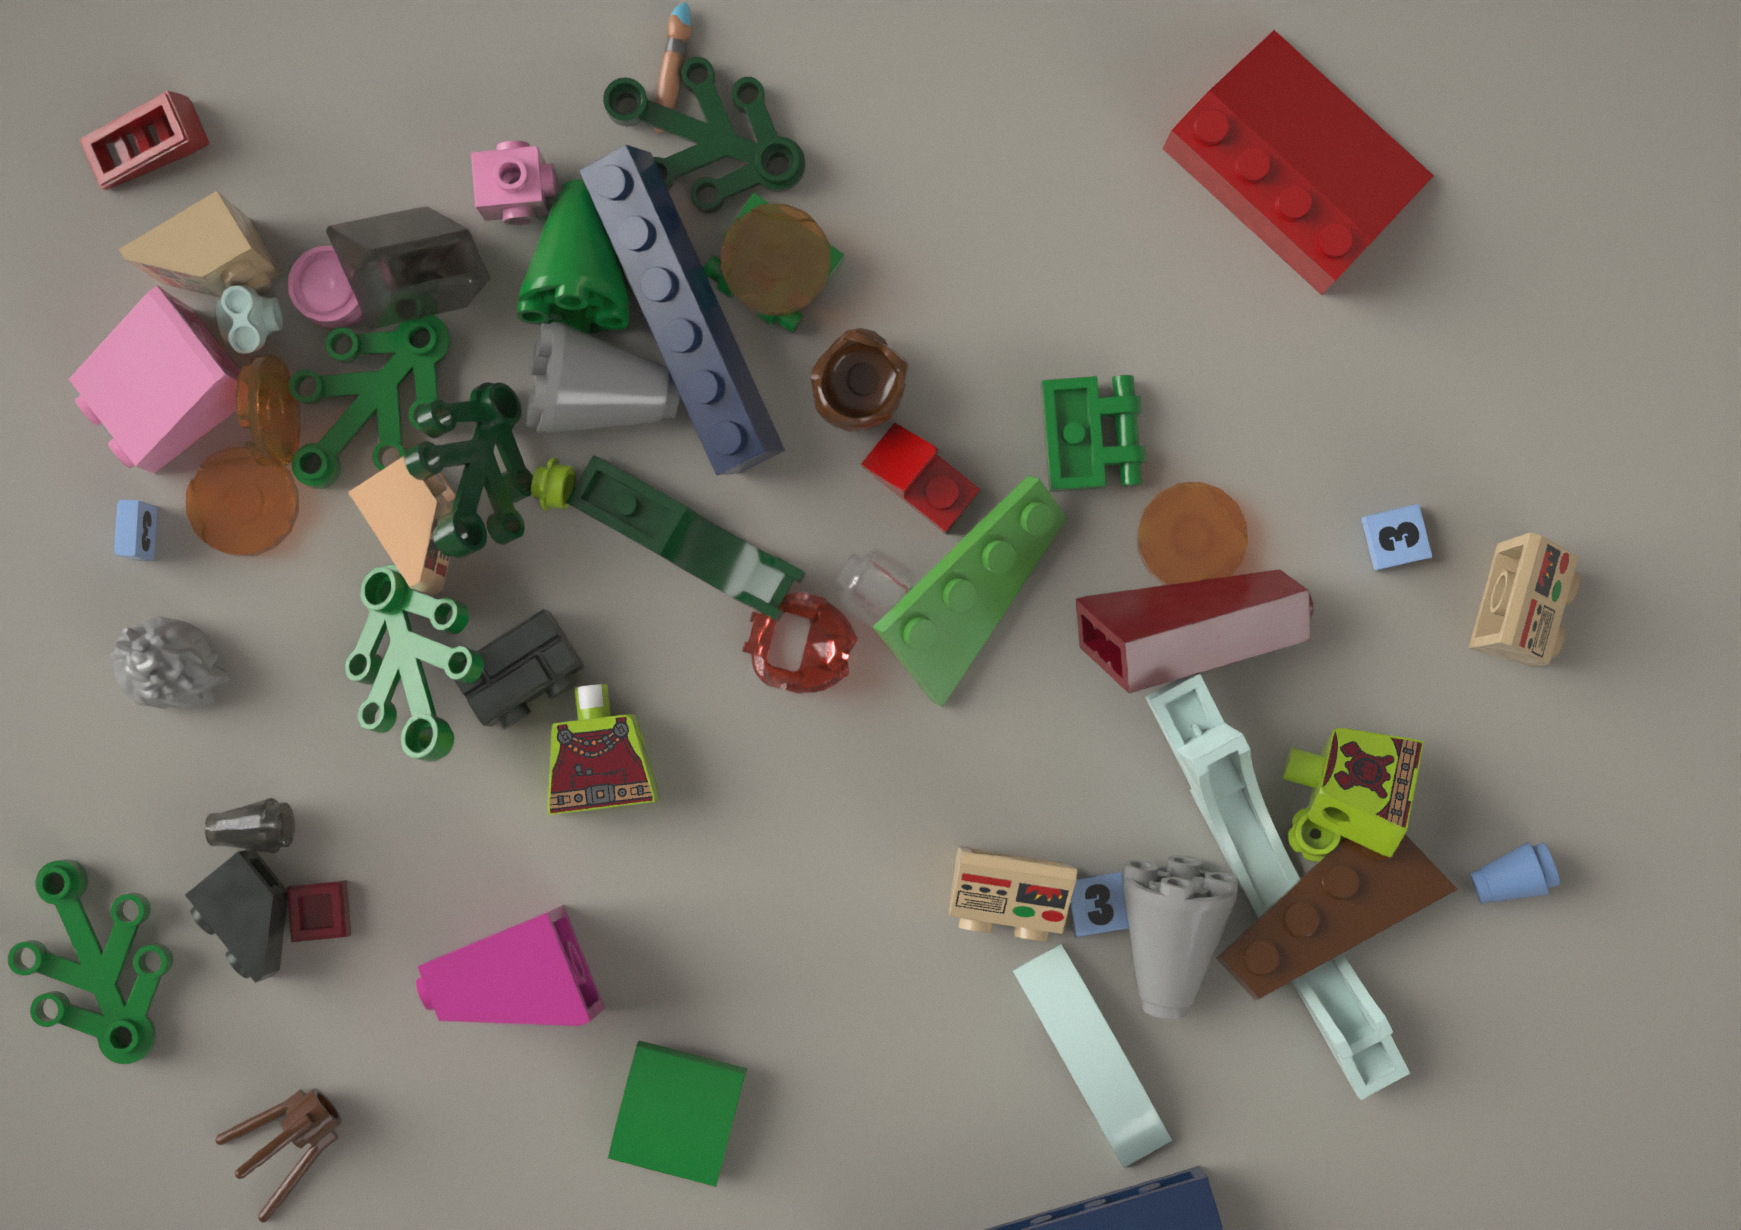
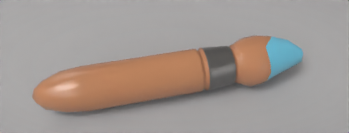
(673, 60)

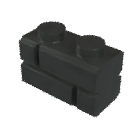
(520, 668)

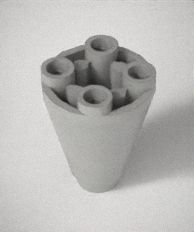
(594, 384)
(1174, 928)

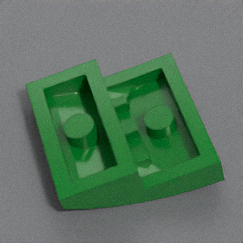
(677, 1113)

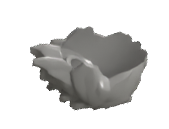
(166, 664)

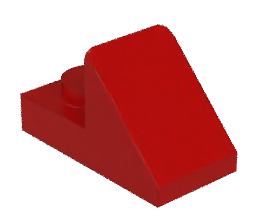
(920, 476)

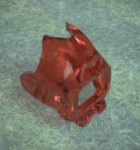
(825, 649)

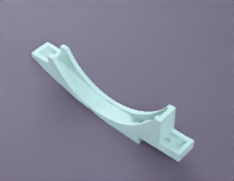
(1228, 795)

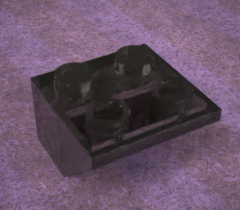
(408, 265)

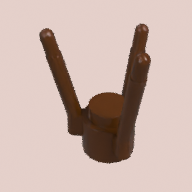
(308, 1121)

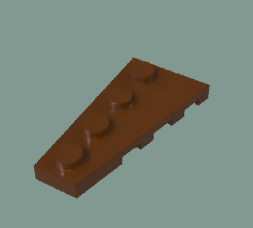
(1331, 910)

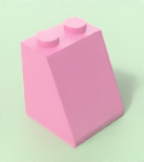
(157, 382)

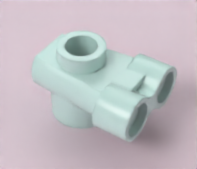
(247, 318)

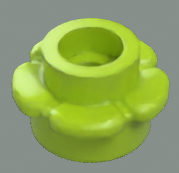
(553, 484)
(1301, 841)

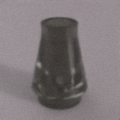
(255, 827)

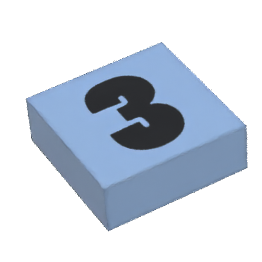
(135, 530)
(1396, 537)
(1098, 904)

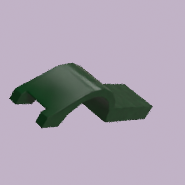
(684, 537)

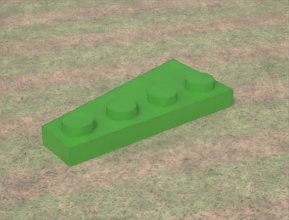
(965, 595)

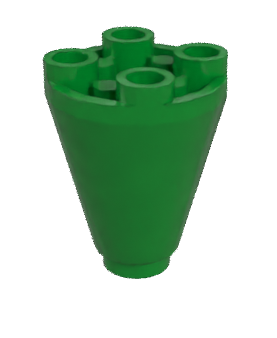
(575, 269)

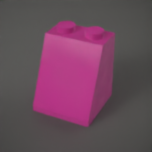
(514, 977)

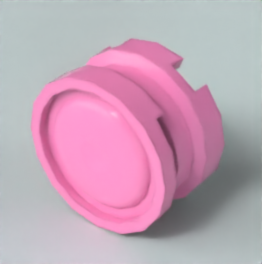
(322, 290)

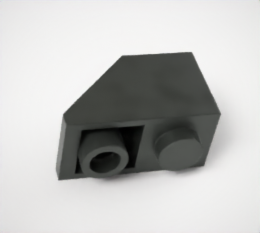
(246, 911)

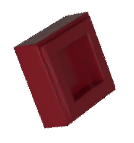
(318, 911)

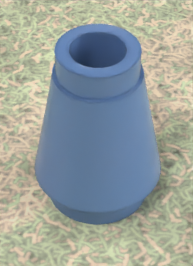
(1516, 875)

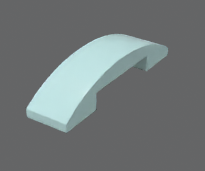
(1092, 1055)

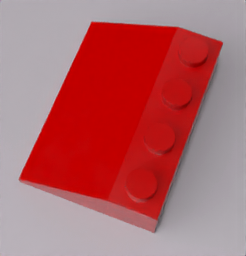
(1296, 161)

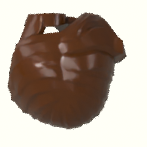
(858, 381)

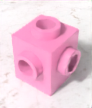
(513, 183)

